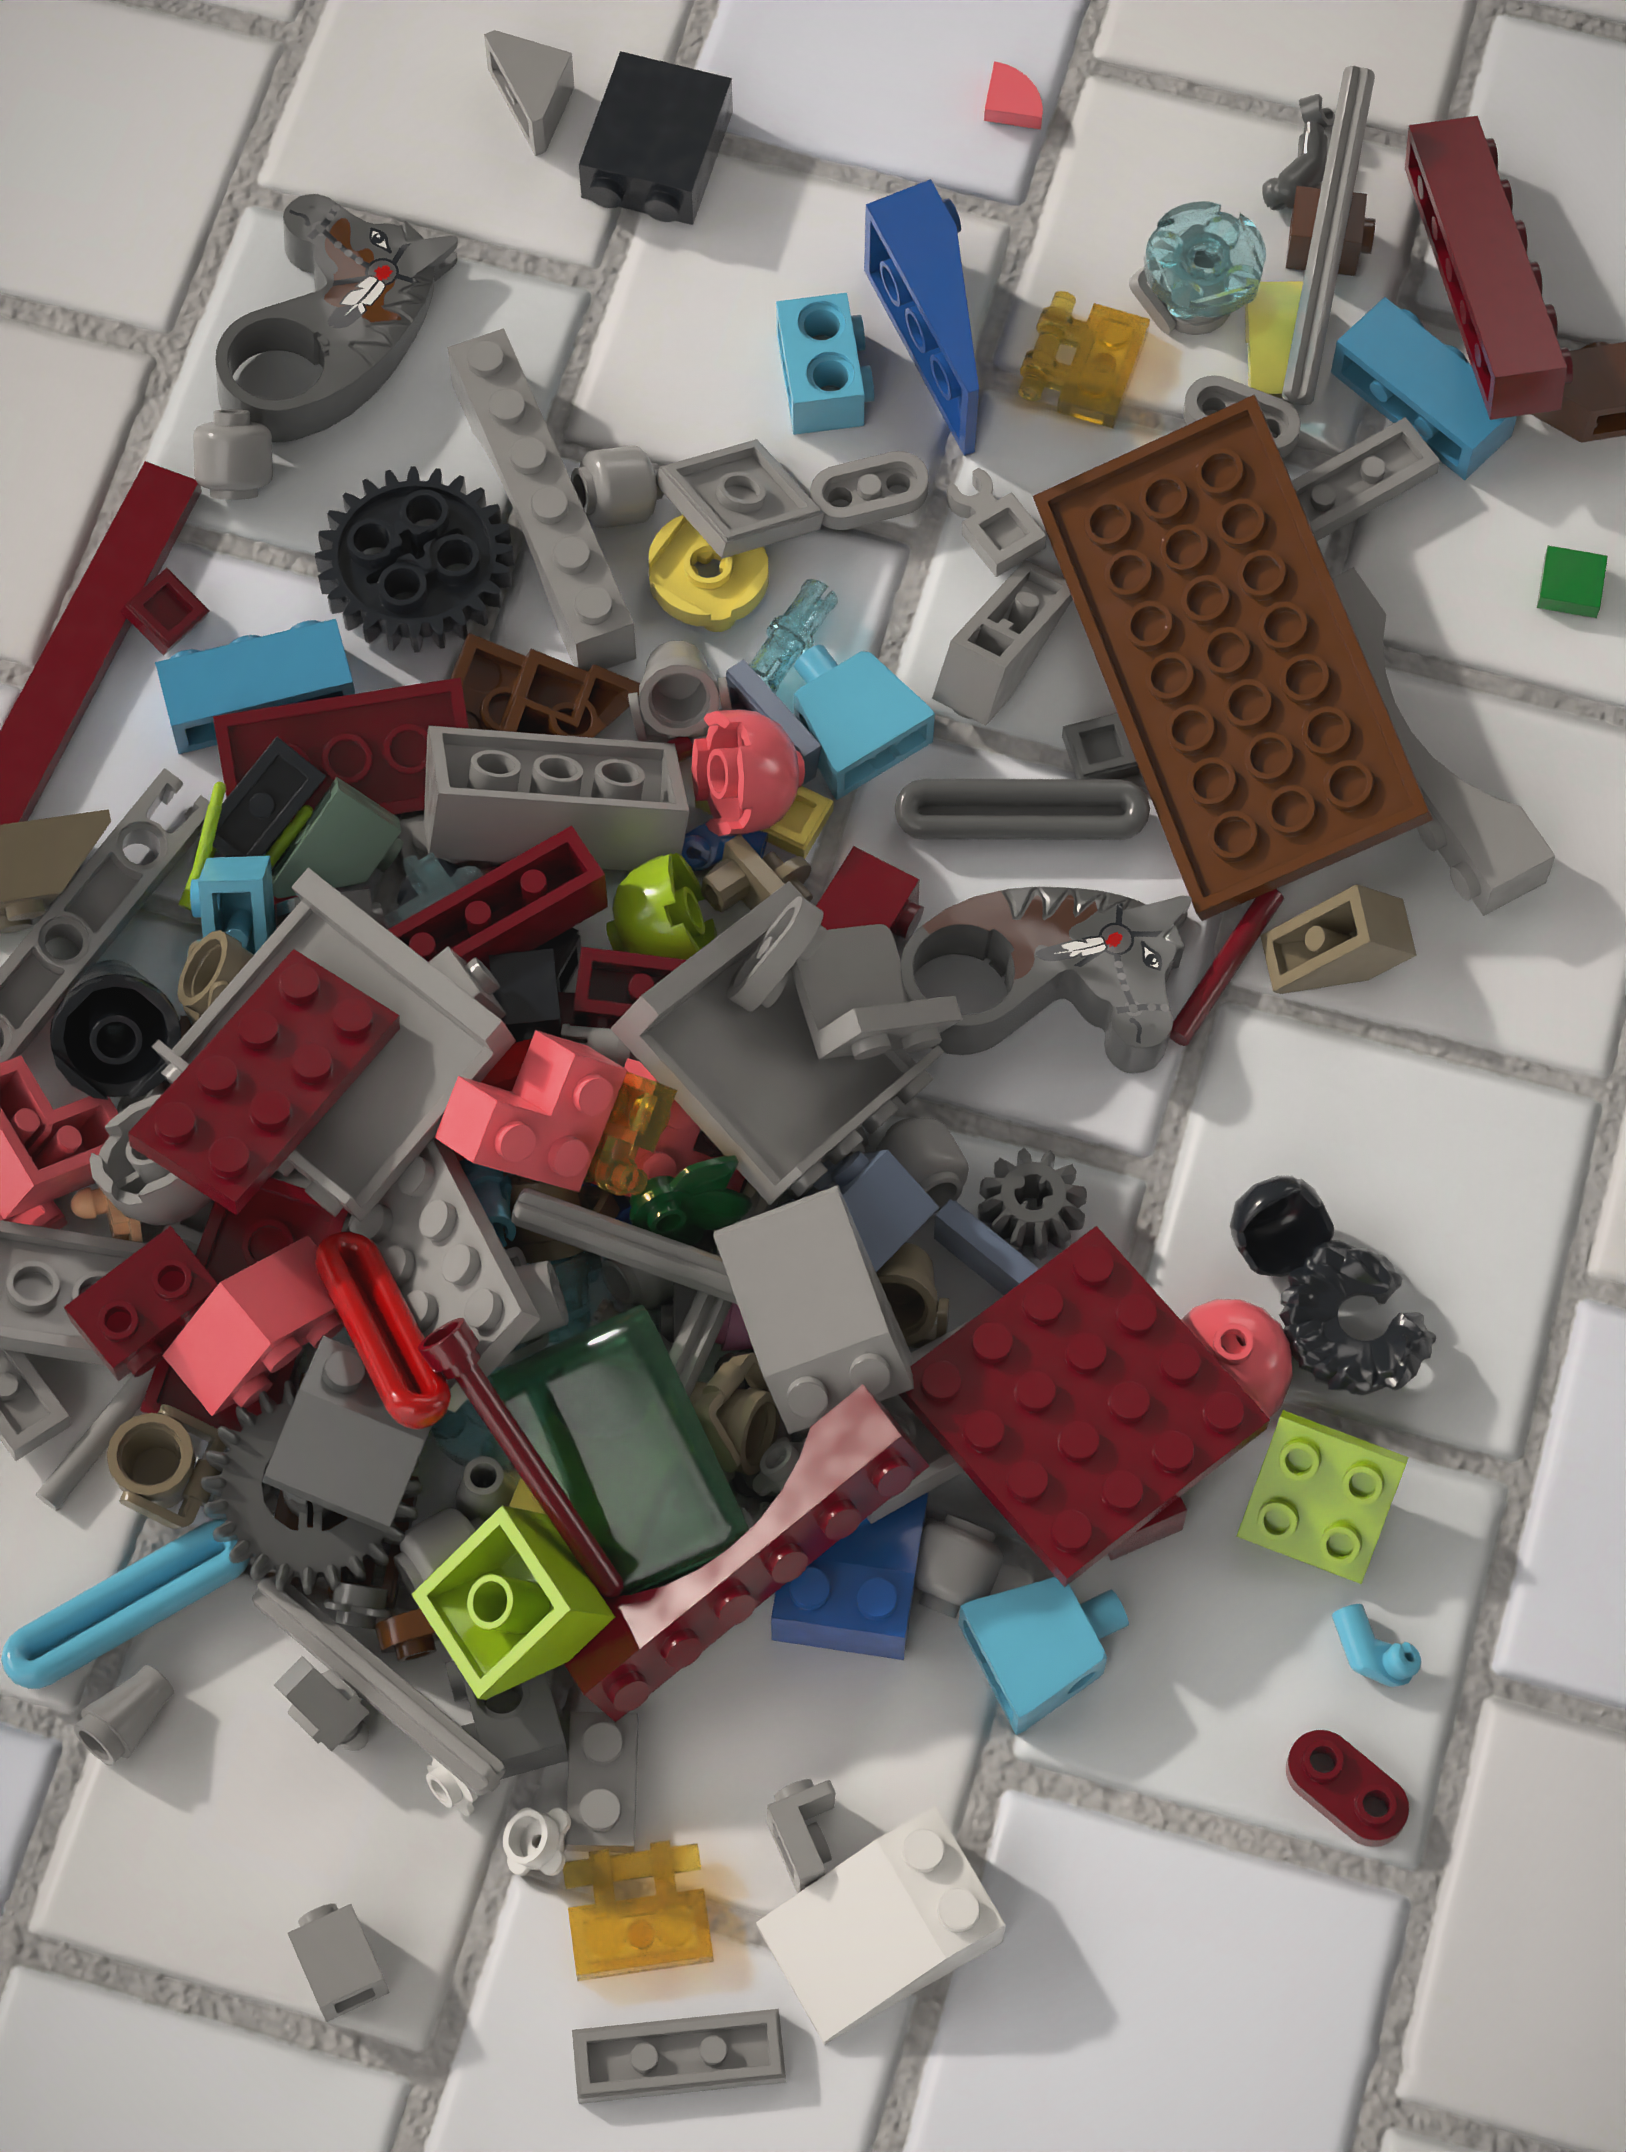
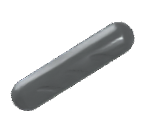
(1022, 809)

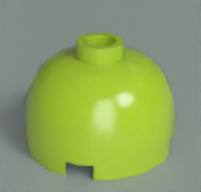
(660, 911)

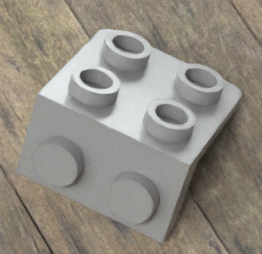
(859, 1001)

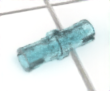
(792, 633)

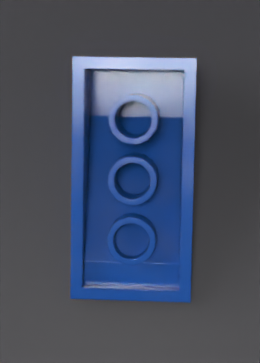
(920, 282)
(857, 1590)

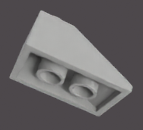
(814, 1307)

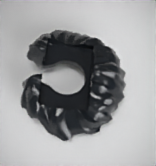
(1319, 1342)

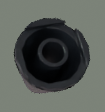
(108, 1031)

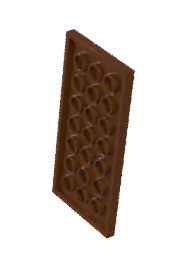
(1231, 659)

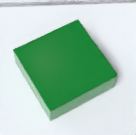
(1572, 581)

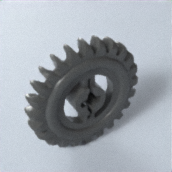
(259, 1535)

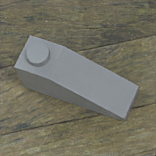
(1001, 643)

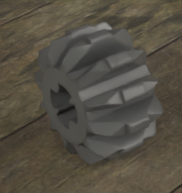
(1032, 1180)

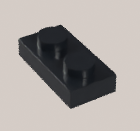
(265, 801)

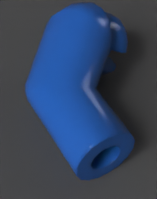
(705, 848)

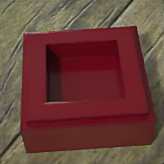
(165, 611)

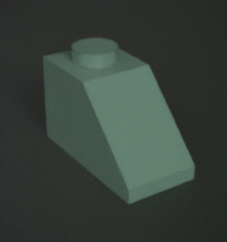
(340, 841)

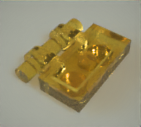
(1102, 364)
(634, 1122)
(640, 1931)

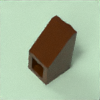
(1596, 398)

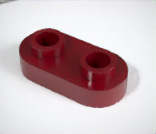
(1342, 1790)

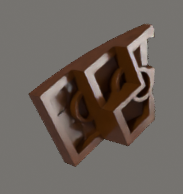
(537, 692)

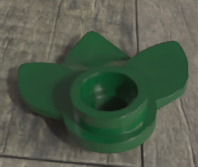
(690, 1202)

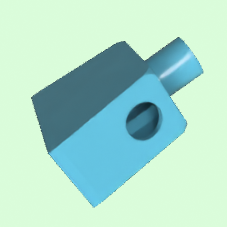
(859, 717)
(1039, 1645)

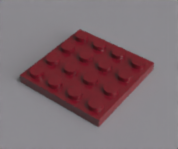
(1081, 1405)

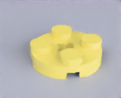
(701, 600)

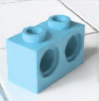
(820, 363)

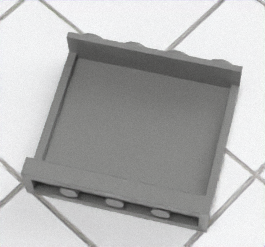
(756, 1073)
(405, 1089)

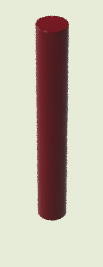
(1224, 966)

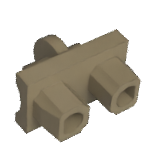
(751, 878)

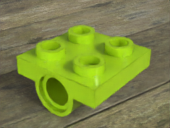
(1322, 1496)

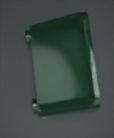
(626, 1448)

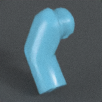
(1372, 1657)

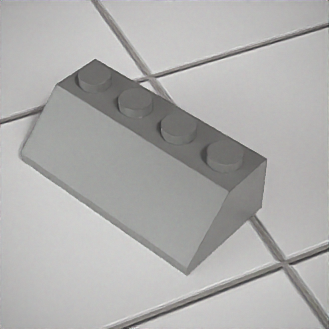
(512, 790)

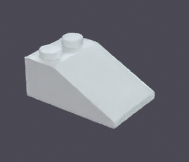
(882, 1925)

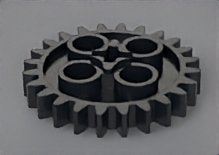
(414, 559)

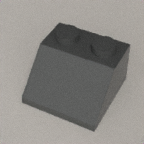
(343, 1443)

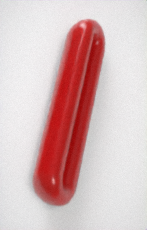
(382, 1329)

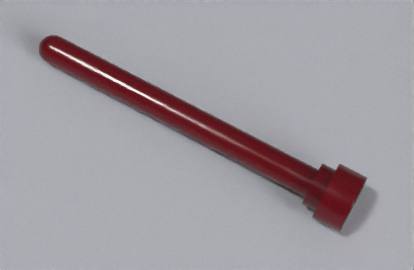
(454, 1353)

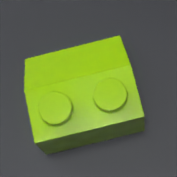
(512, 1602)

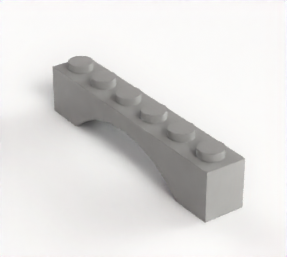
(558, 533)
(1483, 839)

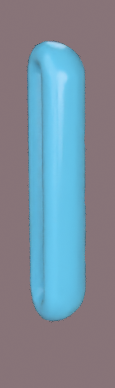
(120, 1607)

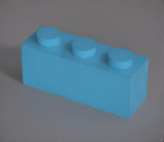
(1416, 376)
(251, 675)

